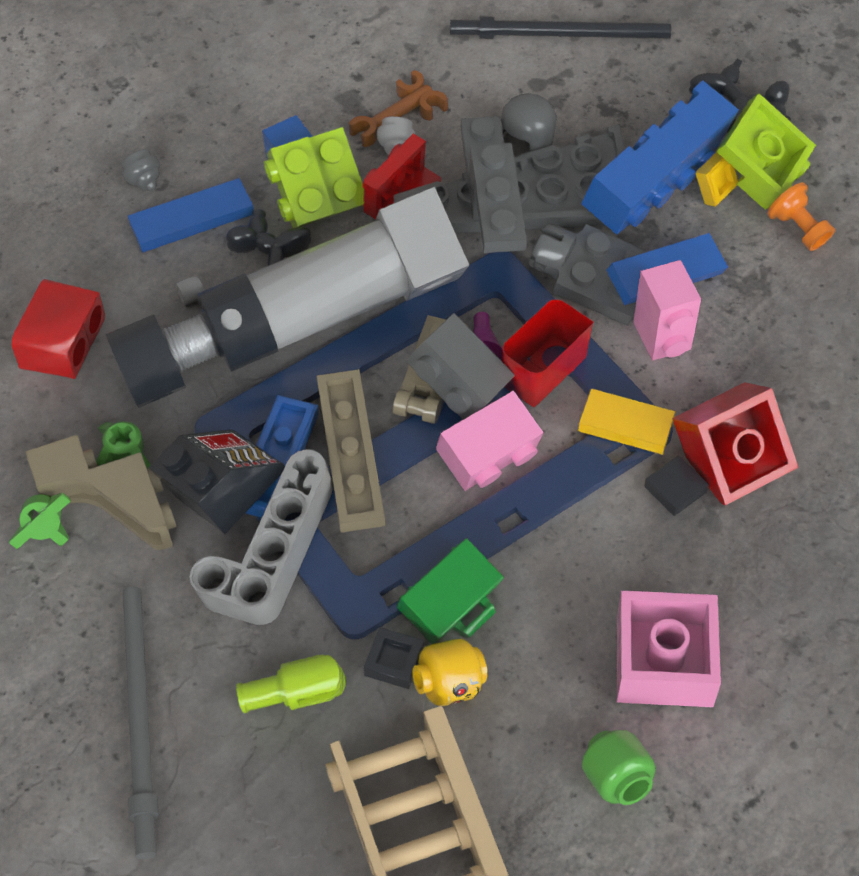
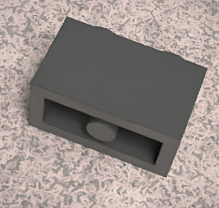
(460, 367)

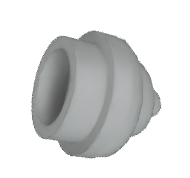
(393, 132)

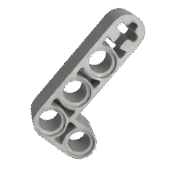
(271, 536)

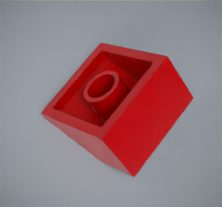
(736, 441)

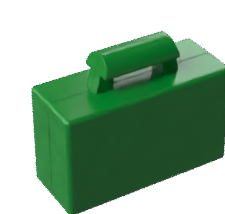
(451, 593)

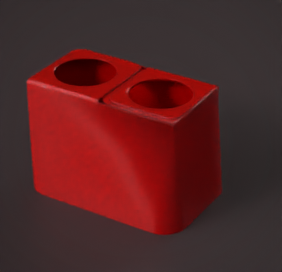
(551, 326)
(58, 329)

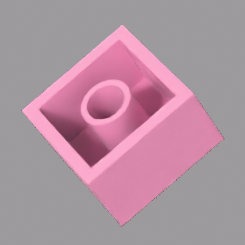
(668, 649)

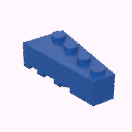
(660, 160)

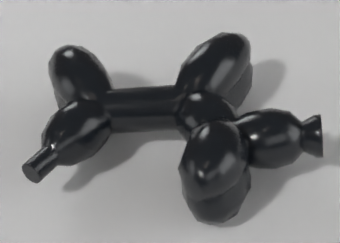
(726, 84)
(246, 238)

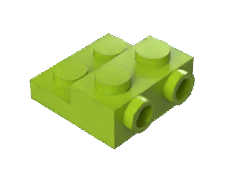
(765, 151)
(315, 177)

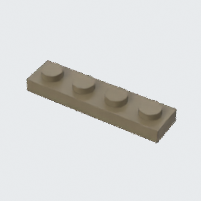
(350, 451)

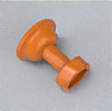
(792, 206)

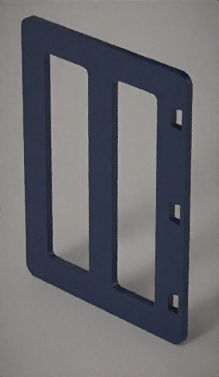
(540, 495)

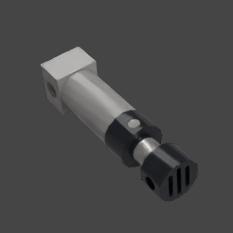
(255, 314)

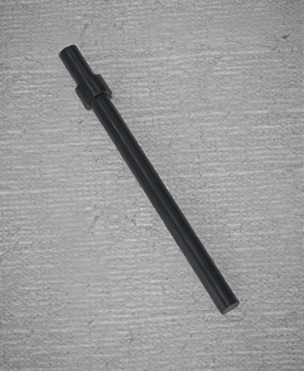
(488, 27)

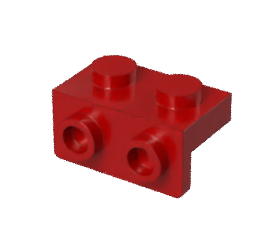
(398, 174)

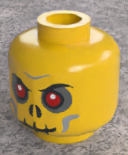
(450, 672)

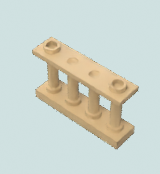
(452, 785)

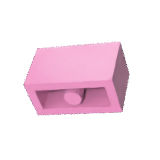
(666, 310)
(490, 441)

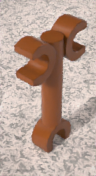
(411, 98)

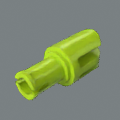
(296, 684)

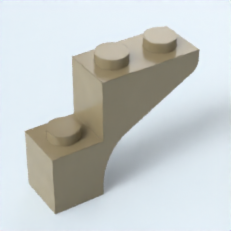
(119, 487)

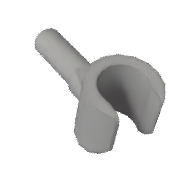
(188, 290)

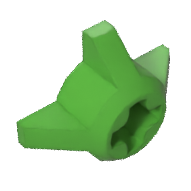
(115, 443)
(45, 524)

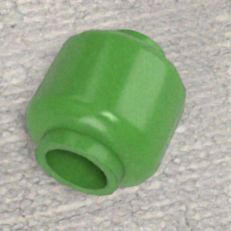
(619, 767)

